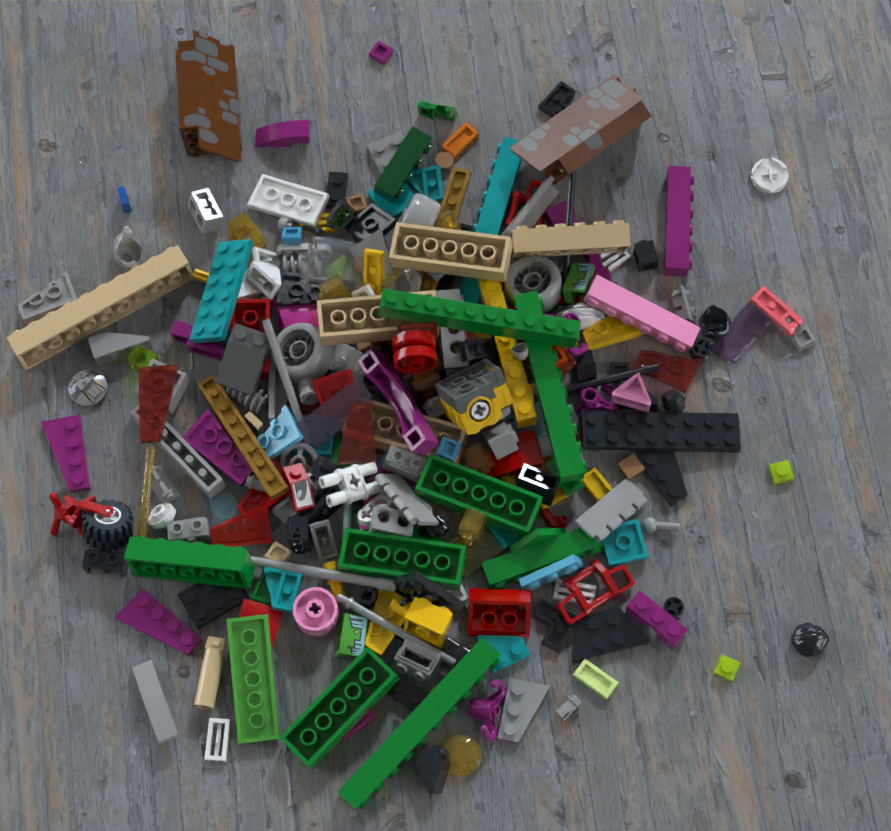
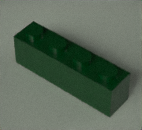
(402, 165)

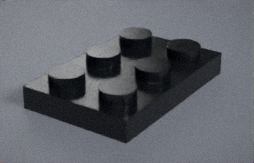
(422, 587)
(210, 602)

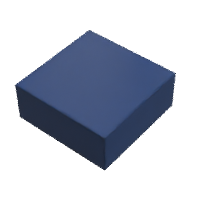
(124, 199)

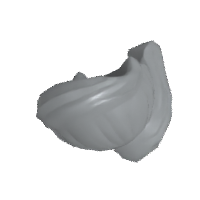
(127, 250)

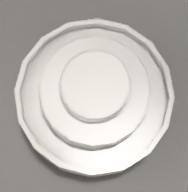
(161, 516)

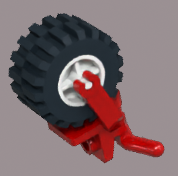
(102, 524)

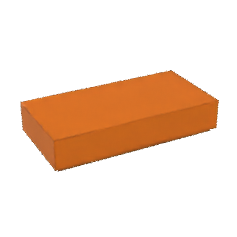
(460, 140)

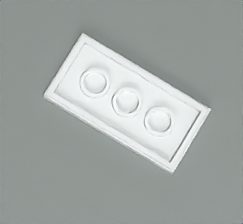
(288, 200)

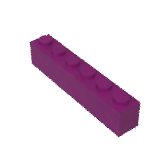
(678, 221)

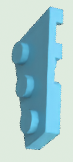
(281, 434)
(552, 572)

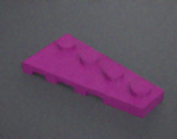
(215, 445)
(69, 449)
(156, 621)

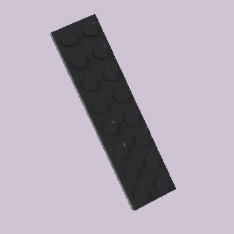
(660, 431)

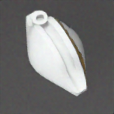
(586, 313)

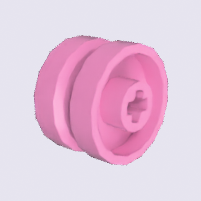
(307, 604)

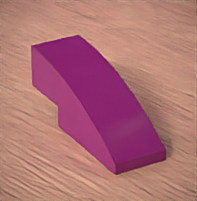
(284, 134)
(181, 333)

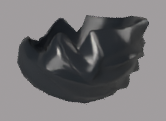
(714, 323)
(809, 639)

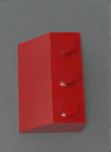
(499, 612)

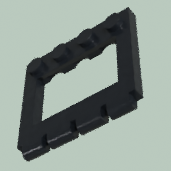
(406, 692)

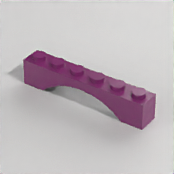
(557, 215)
(414, 426)

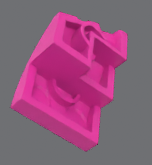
(296, 314)

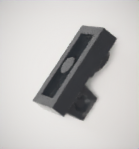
(321, 510)

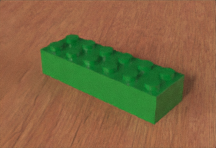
(461, 487)
(394, 555)
(190, 562)
(339, 708)

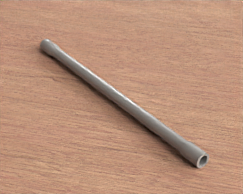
(379, 583)

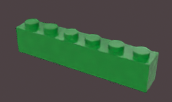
(532, 558)

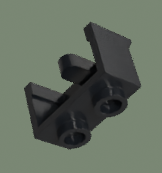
(104, 560)

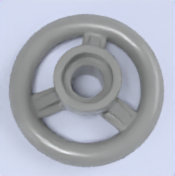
(300, 449)

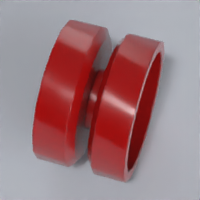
(414, 351)

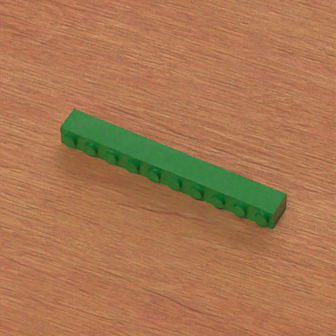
(479, 318)
(552, 399)
(419, 723)

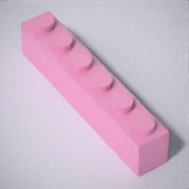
(641, 314)

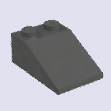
(244, 359)

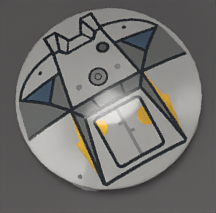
(87, 387)

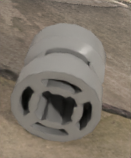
(307, 391)

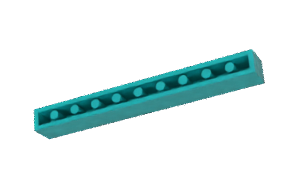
(495, 205)

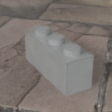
(501, 439)

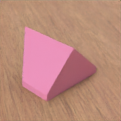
(632, 394)

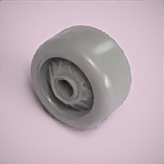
(421, 211)
(535, 274)
(303, 352)

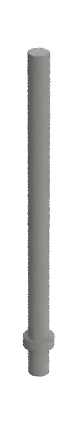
(283, 372)
(351, 604)

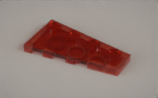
(155, 395)

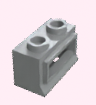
(404, 463)
(189, 529)
(415, 669)

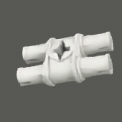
(351, 484)

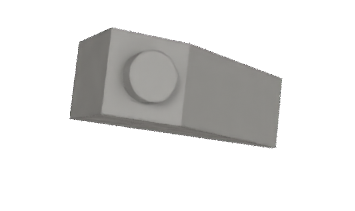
(113, 346)

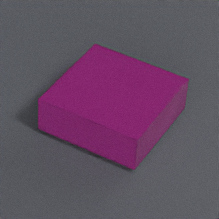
(380, 52)

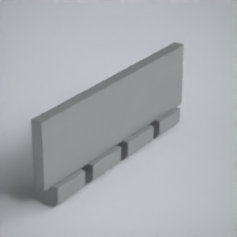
(406, 499)
(611, 510)

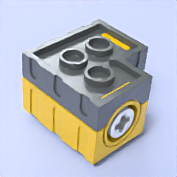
(474, 396)

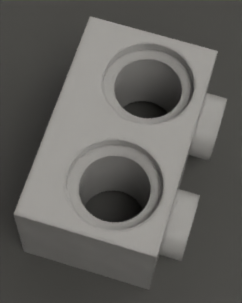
(205, 211)
(391, 526)

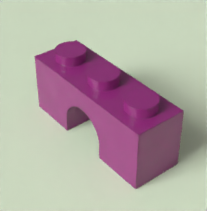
(647, 611)

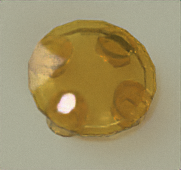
(464, 755)

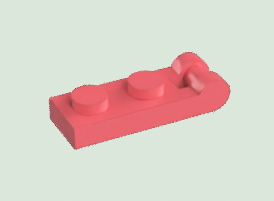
(776, 310)

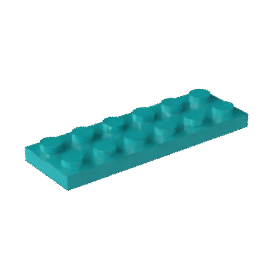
(221, 291)

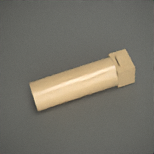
(210, 673)

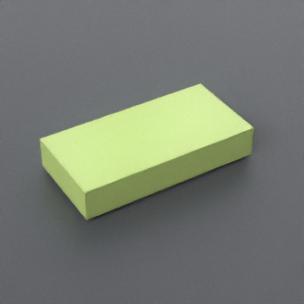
(595, 679)

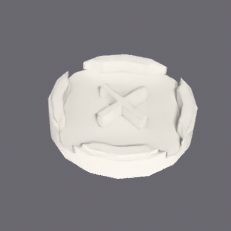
(769, 175)

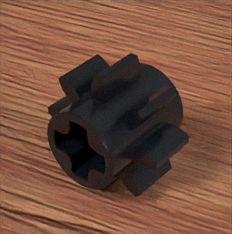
(438, 530)

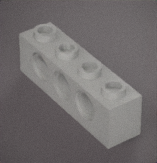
(448, 359)

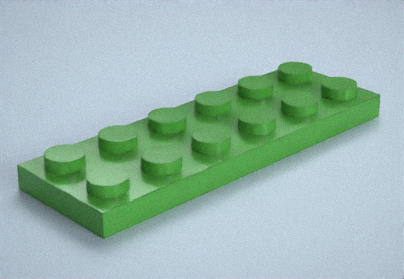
(253, 679)

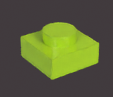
(781, 472)
(726, 668)

